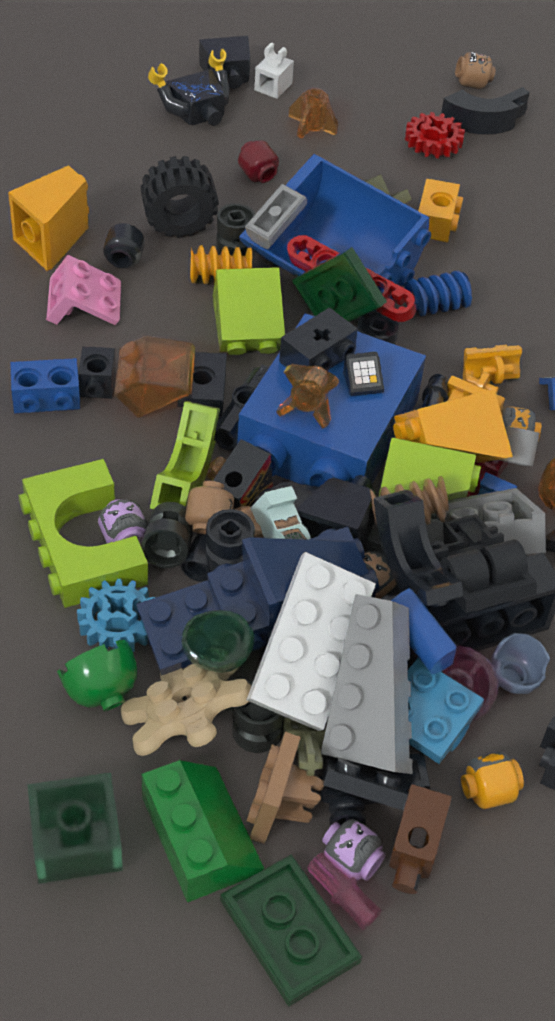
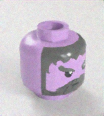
(122, 520)
(354, 849)

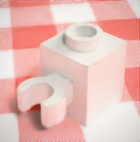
(274, 72)

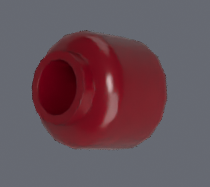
(258, 161)

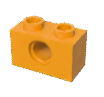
(440, 203)

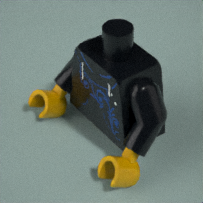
(195, 96)

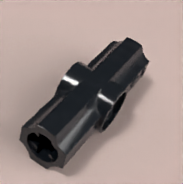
(227, 426)

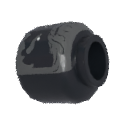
(123, 245)

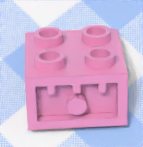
(83, 287)

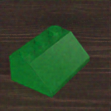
(199, 828)

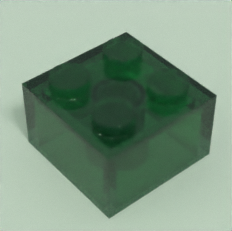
(74, 828)

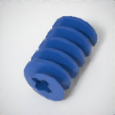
(440, 292)

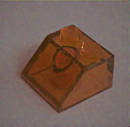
(154, 373)

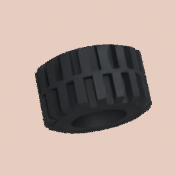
(174, 179)

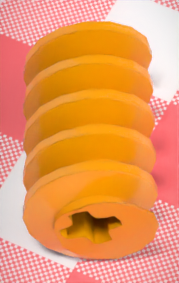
(207, 264)

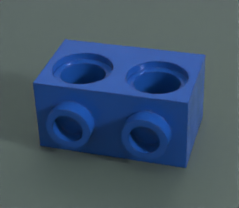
(45, 385)

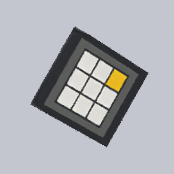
(363, 373)

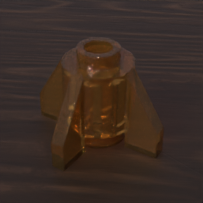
(313, 113)
(309, 391)

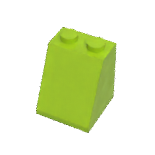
(248, 310)
(417, 461)

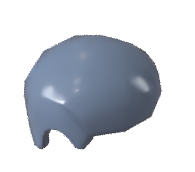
(520, 663)

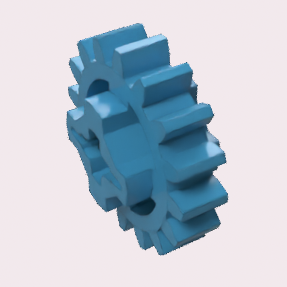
(116, 615)

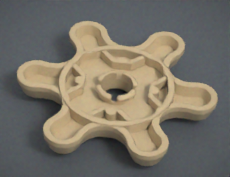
(169, 715)

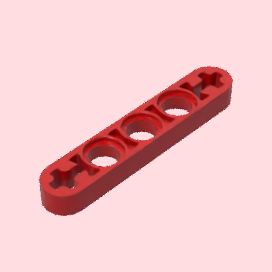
(321, 252)

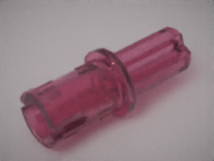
(344, 891)

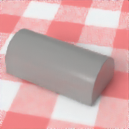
(275, 216)

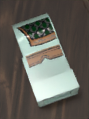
(278, 515)

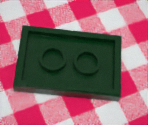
(340, 285)
(290, 929)

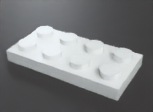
(308, 642)

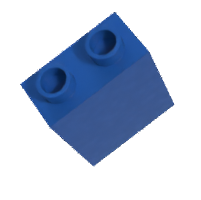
(359, 425)

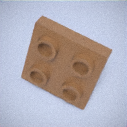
(282, 790)

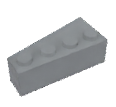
(505, 509)
(372, 689)

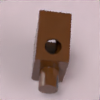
(418, 837)

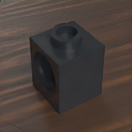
(97, 372)

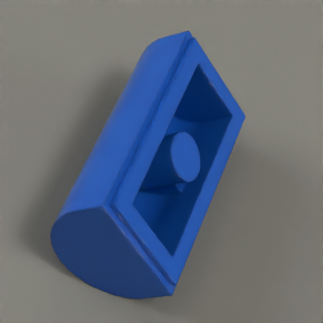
(426, 635)

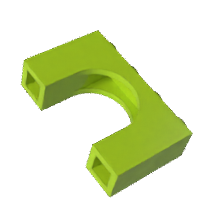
(56, 499)

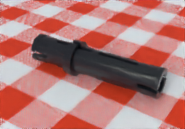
(436, 391)

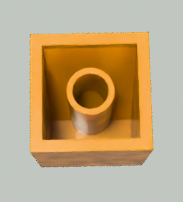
(50, 215)
(462, 424)

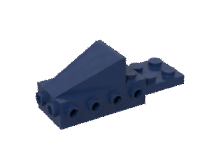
(247, 588)

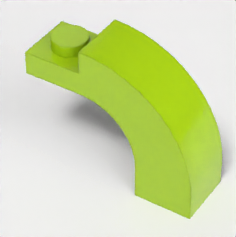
(190, 455)

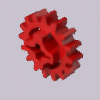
(434, 135)

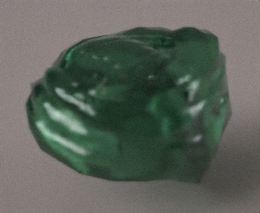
(217, 640)

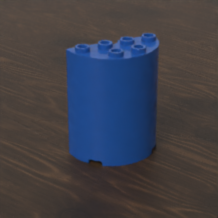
(350, 214)

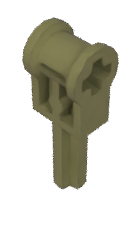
(309, 746)

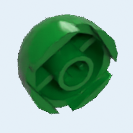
(100, 676)

